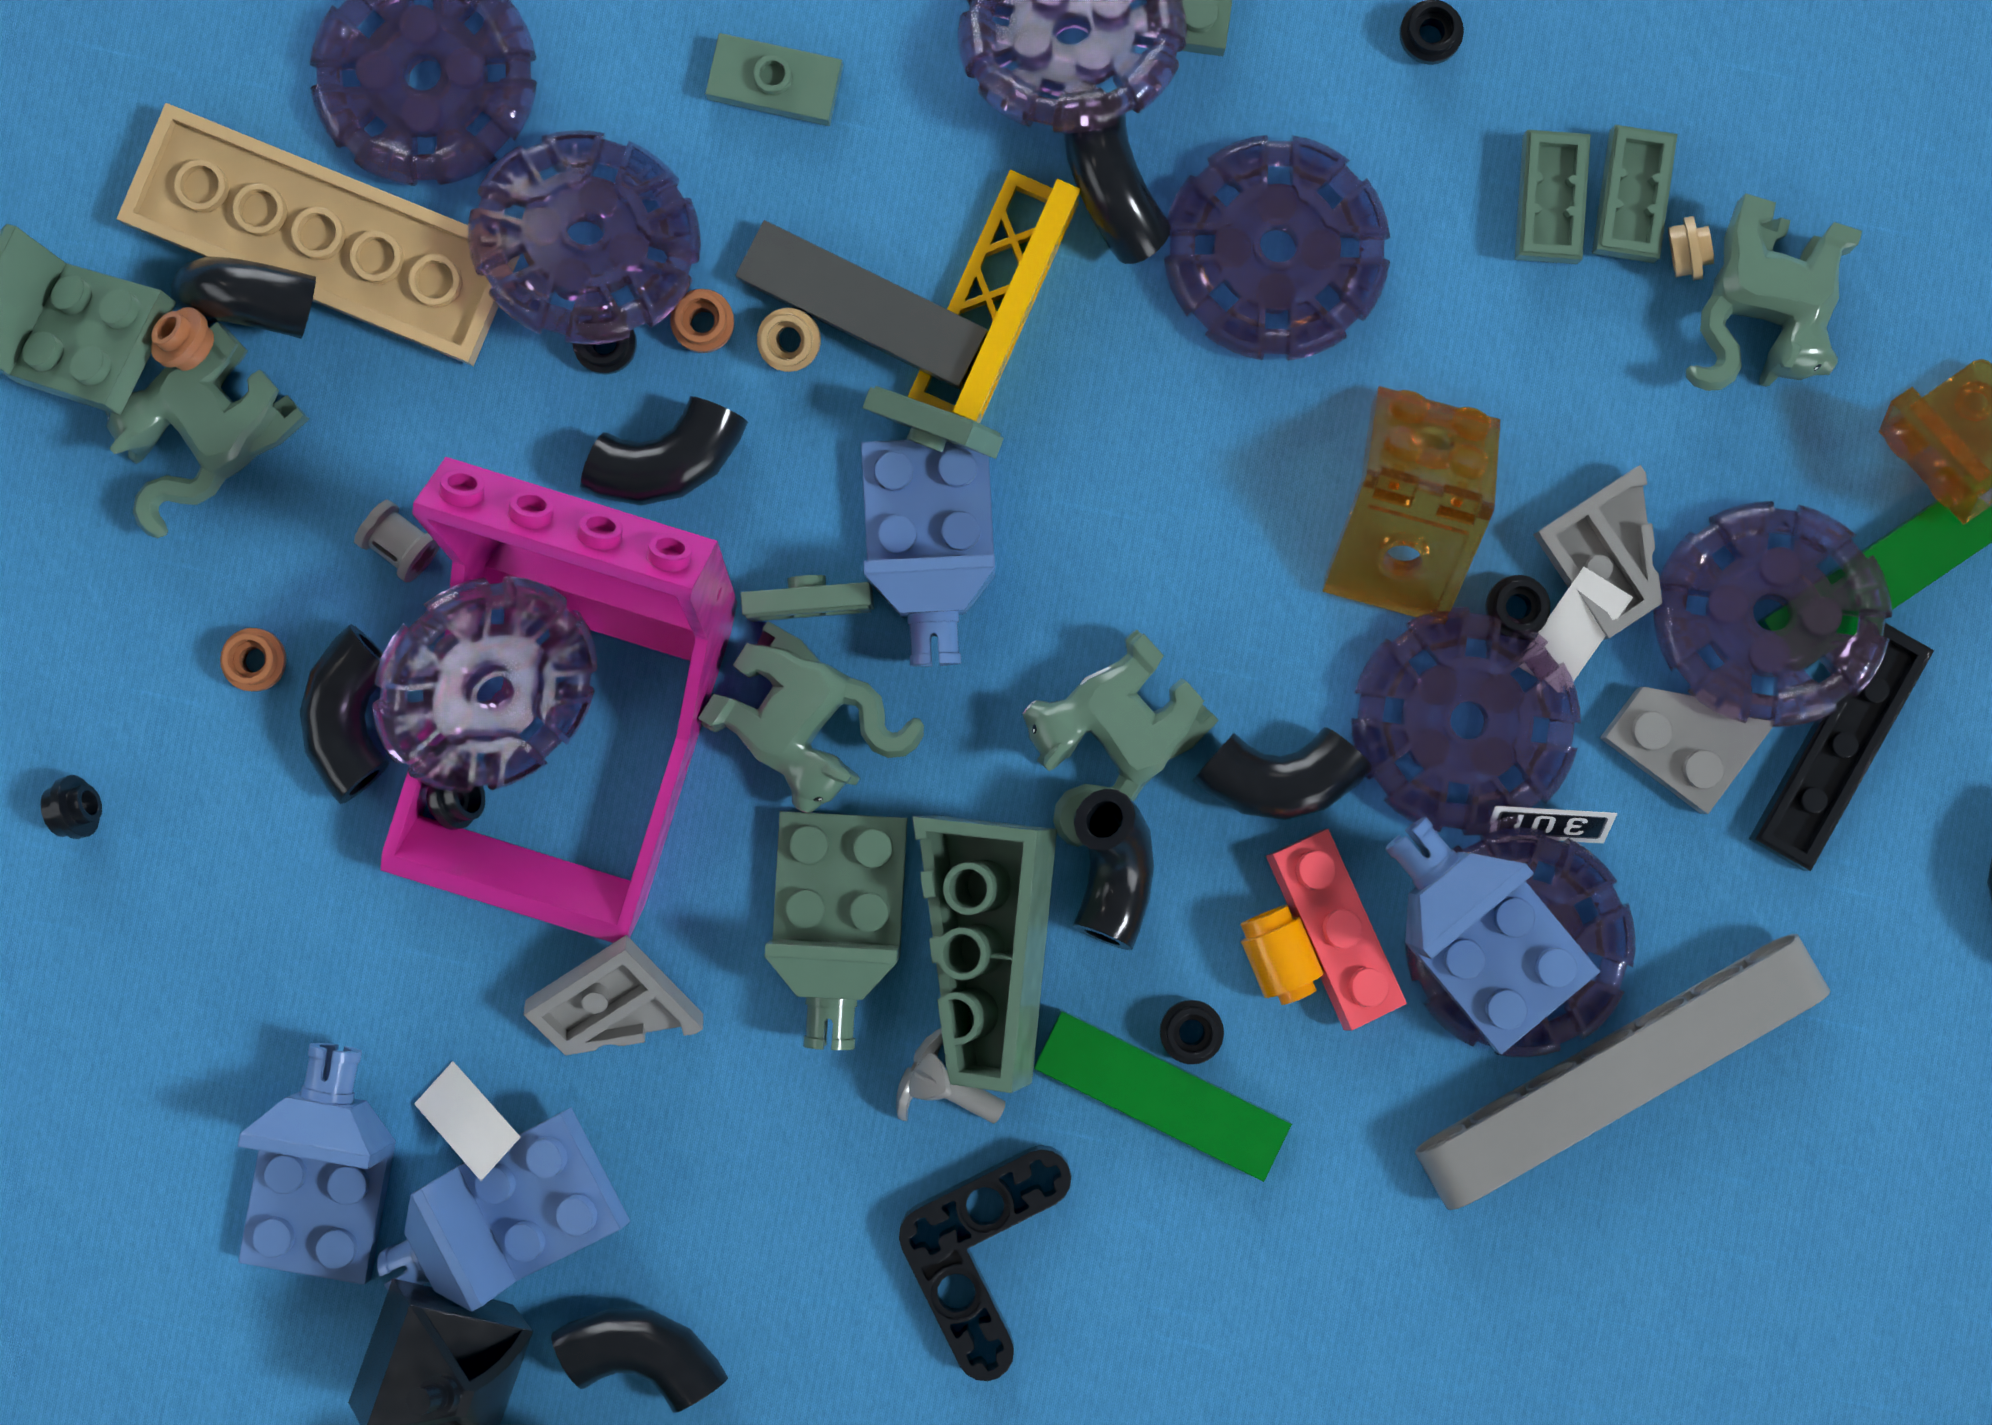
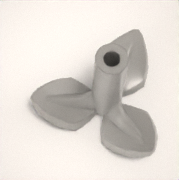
(930, 1081)

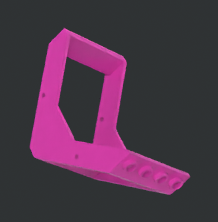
(627, 583)

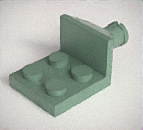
(72, 326)
(837, 914)

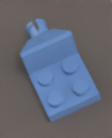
(928, 537)
(1487, 936)
(318, 1175)
(524, 1215)

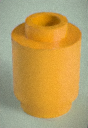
(1281, 955)

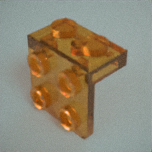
(1948, 438)

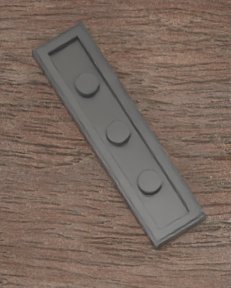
(862, 304)

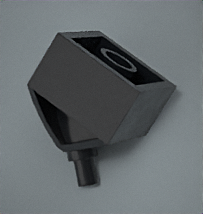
(439, 1361)

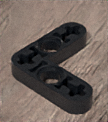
(955, 1257)

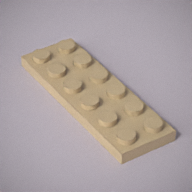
(267, 206)

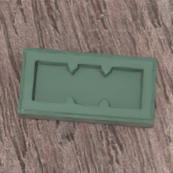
(774, 79)
(1634, 193)
(1552, 197)
(933, 425)
(807, 598)

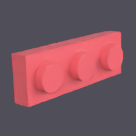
(1338, 929)

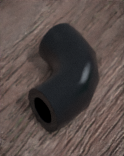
(1116, 192)
(245, 293)
(668, 465)
(335, 715)
(1284, 784)
(1118, 868)
(643, 1346)

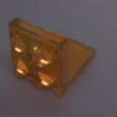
(1419, 500)

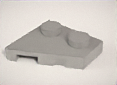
(1613, 541)
(1684, 743)
(611, 1002)

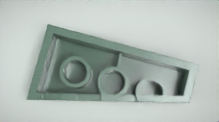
(989, 934)

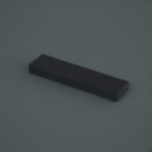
(1837, 757)

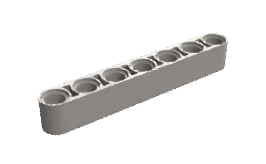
(1622, 1071)

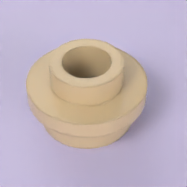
(1690, 248)
(769, 343)

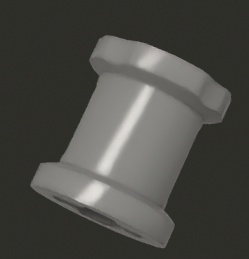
(396, 540)

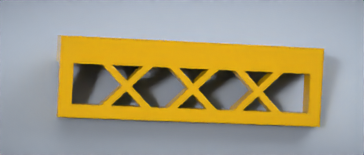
(1017, 296)

